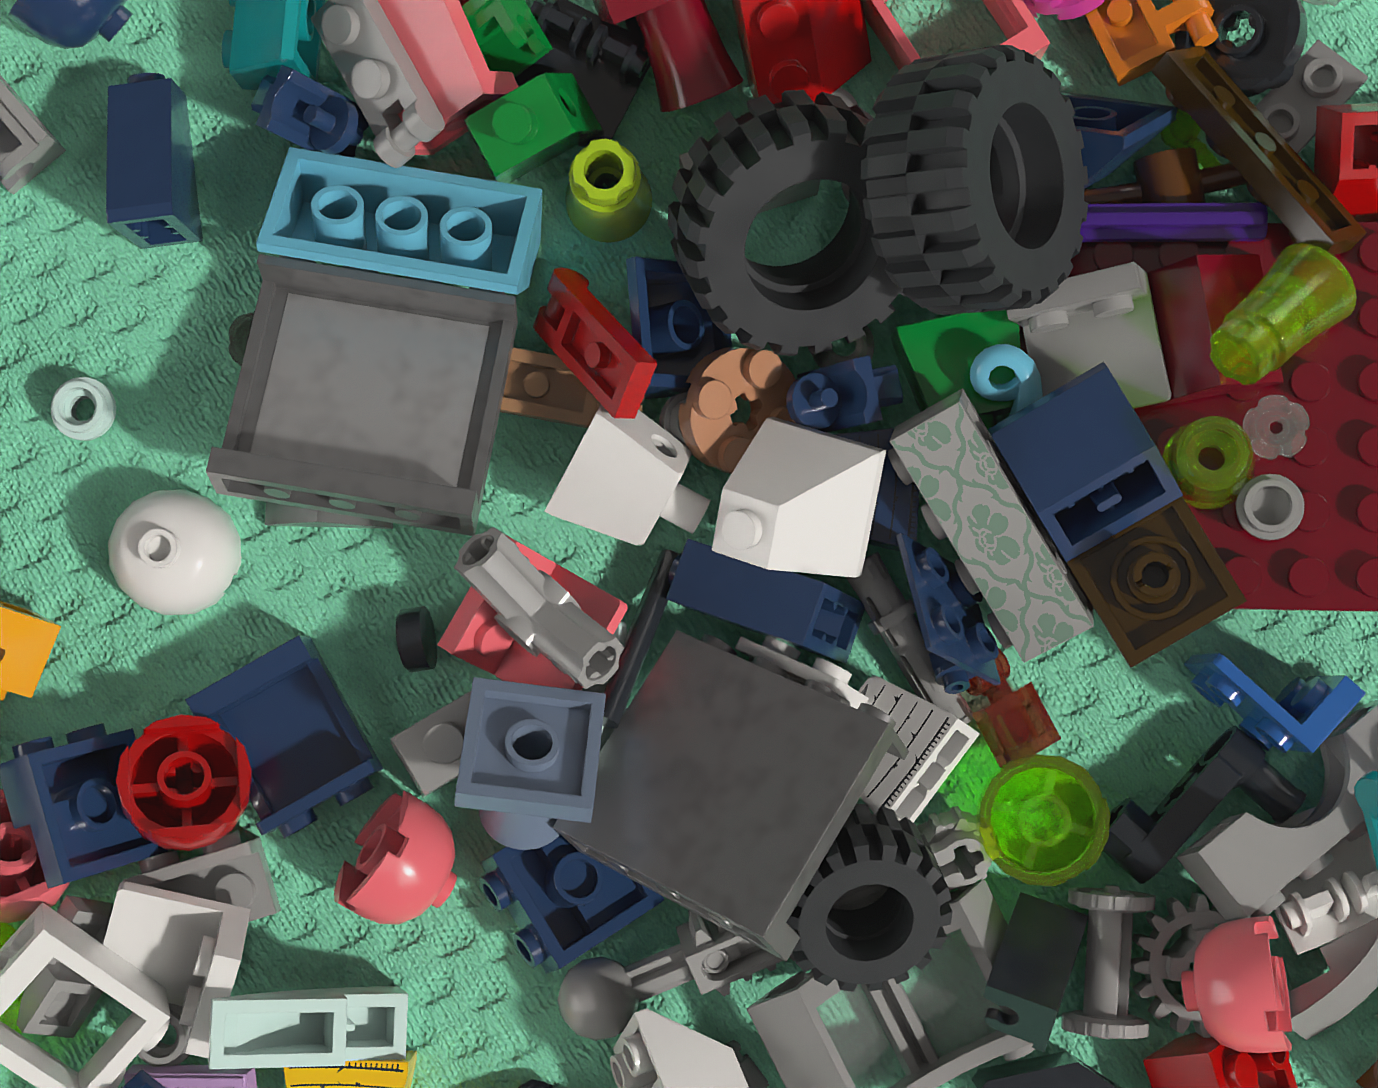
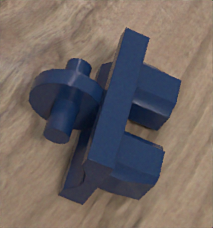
(309, 113)
(843, 395)

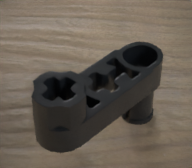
(1147, 842)

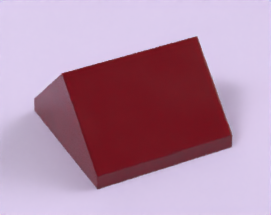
(1189, 307)

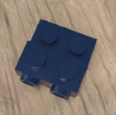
(74, 803)
(561, 900)

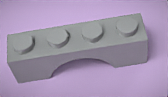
(1248, 861)

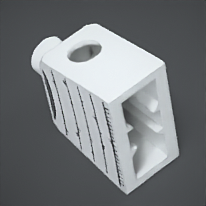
(934, 745)

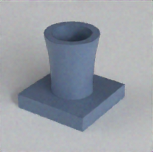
(529, 759)

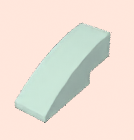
(308, 1027)

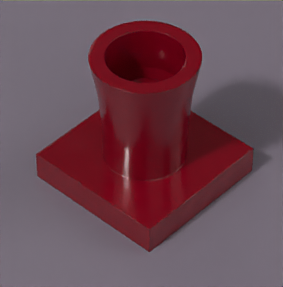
(681, 47)

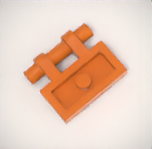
(1137, 35)

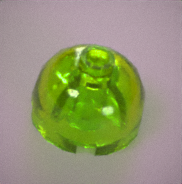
(1042, 819)

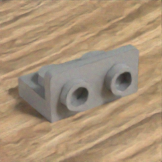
(225, 873)

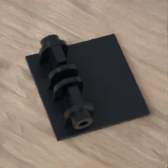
(599, 54)

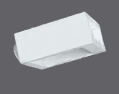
(24, 957)

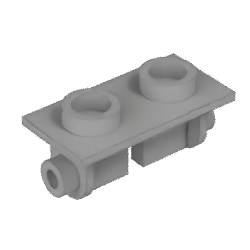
(1317, 80)

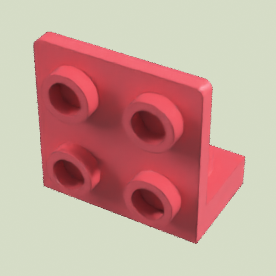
(485, 644)

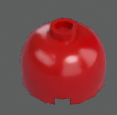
(184, 782)

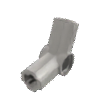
(538, 609)

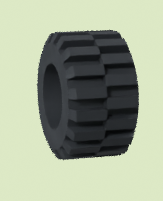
(888, 934)

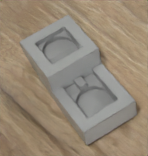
(1340, 990)
(58, 996)

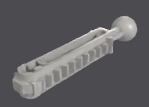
(603, 994)

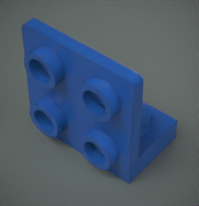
(1293, 721)

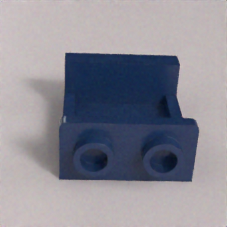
(295, 734)

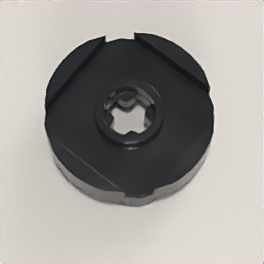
(1272, 51)

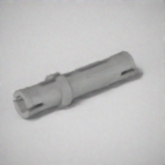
(901, 632)

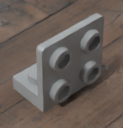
(1097, 320)

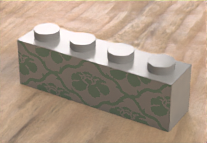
(991, 526)

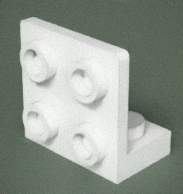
(183, 945)

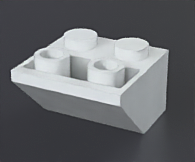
(670, 1055)

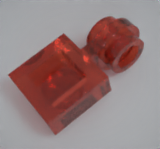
(1014, 719)

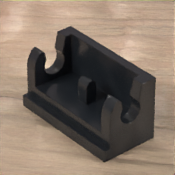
(1033, 968)

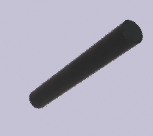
(638, 640)

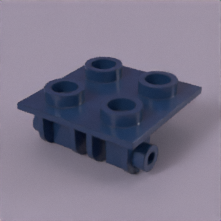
(948, 619)

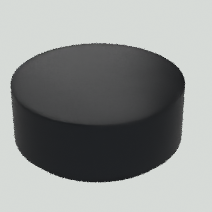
(416, 639)

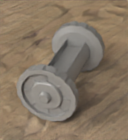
(1108, 963)

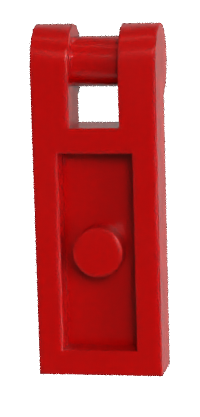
(594, 344)

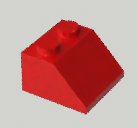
(801, 44)

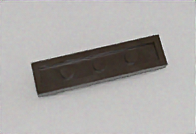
(1256, 149)

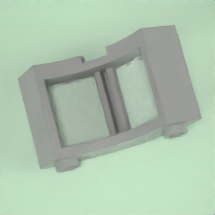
(908, 1030)

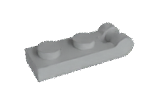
(379, 77)

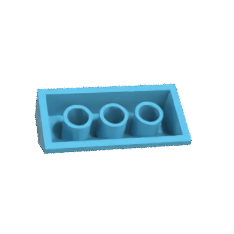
(404, 221)

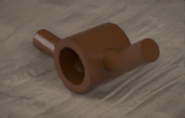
(1168, 178)

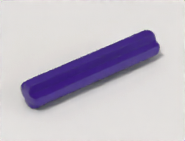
(1175, 222)

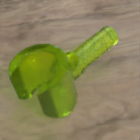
(1183, 134)

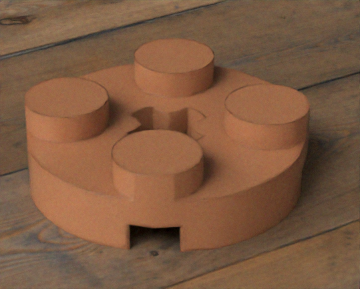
(710, 401)

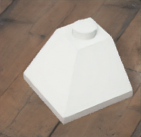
(800, 501)

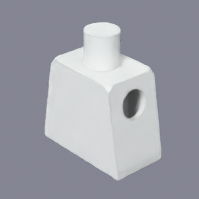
(626, 480)

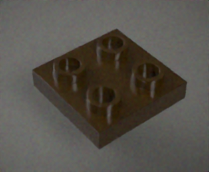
(1156, 581)

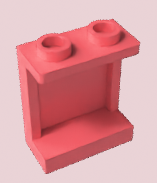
(447, 62)

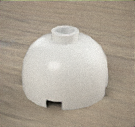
(174, 552)

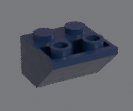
(1085, 461)

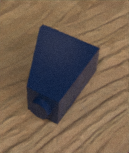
(151, 163)
(766, 601)

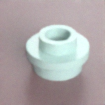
(65, 403)

